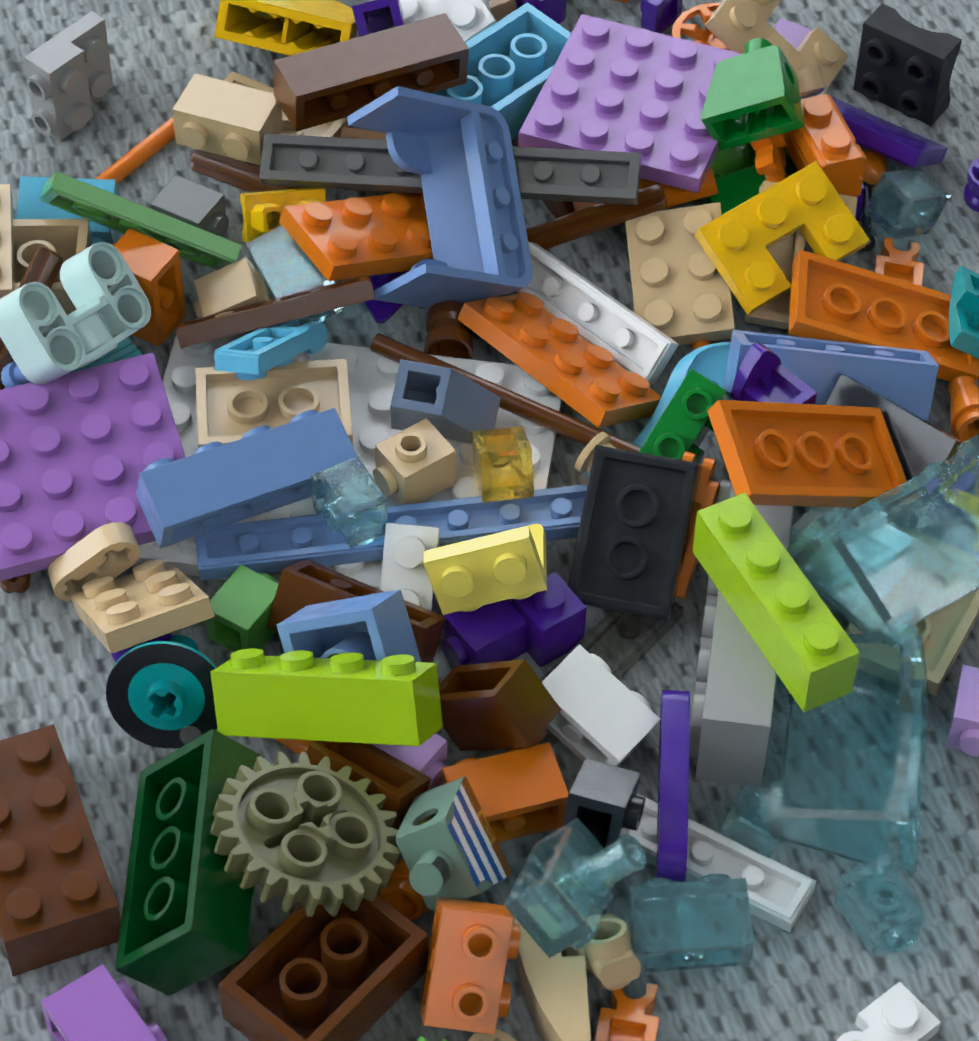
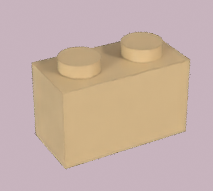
(226, 118)

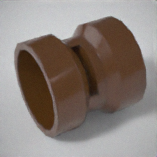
(446, 333)

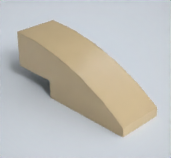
(554, 991)

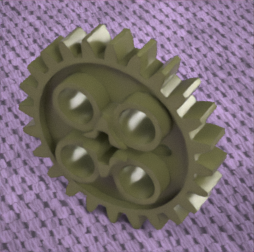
(305, 834)

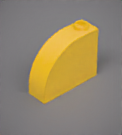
(285, 24)

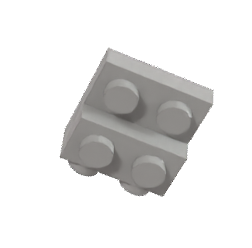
(68, 76)

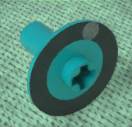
(163, 693)

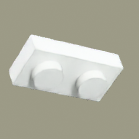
(404, 563)

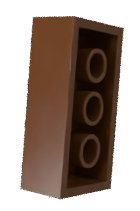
(51, 870)

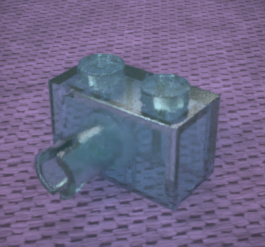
(570, 885)

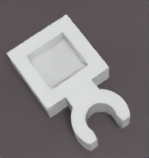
(894, 1017)

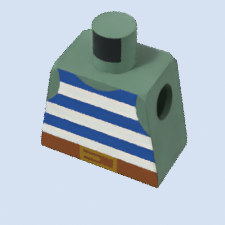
(450, 844)

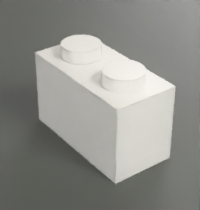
(597, 712)

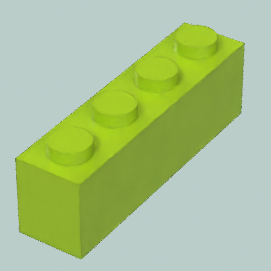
(775, 602)
(327, 698)

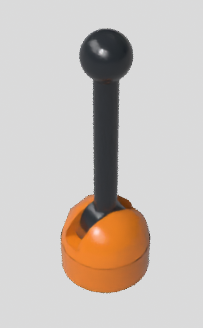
(875, 166)

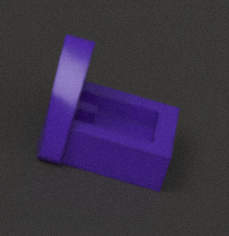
(767, 380)

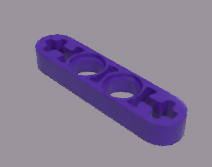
(673, 786)

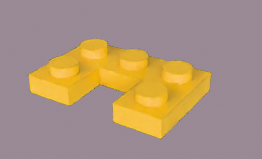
(741, 236)

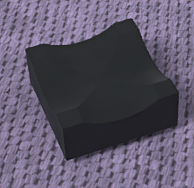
(905, 65)

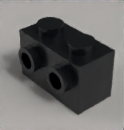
(605, 801)

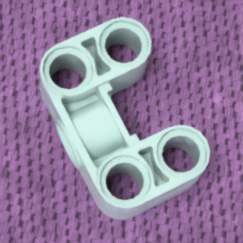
(107, 311)

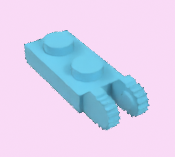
(270, 348)

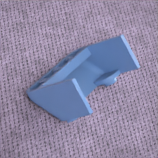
(467, 192)

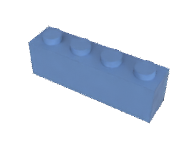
(896, 373)
(240, 477)

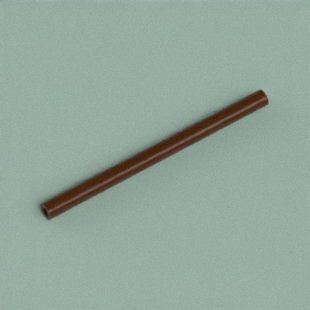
(509, 400)

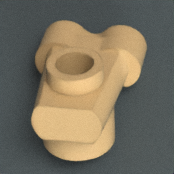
(610, 954)

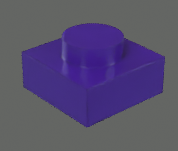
(659, 14)

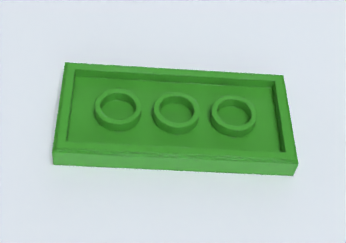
(124, 214)

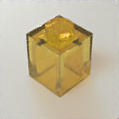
(502, 464)

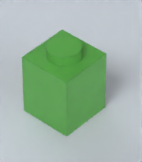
(242, 610)

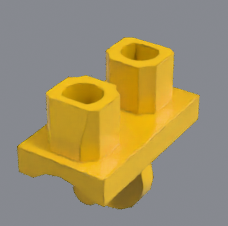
(265, 208)

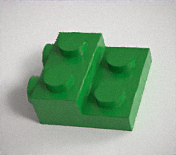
(685, 419)

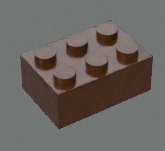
(325, 974)

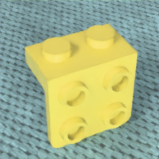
(488, 569)

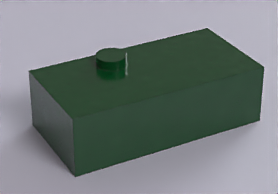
(179, 903)

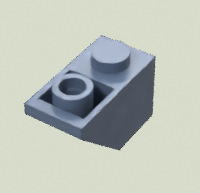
(444, 398)

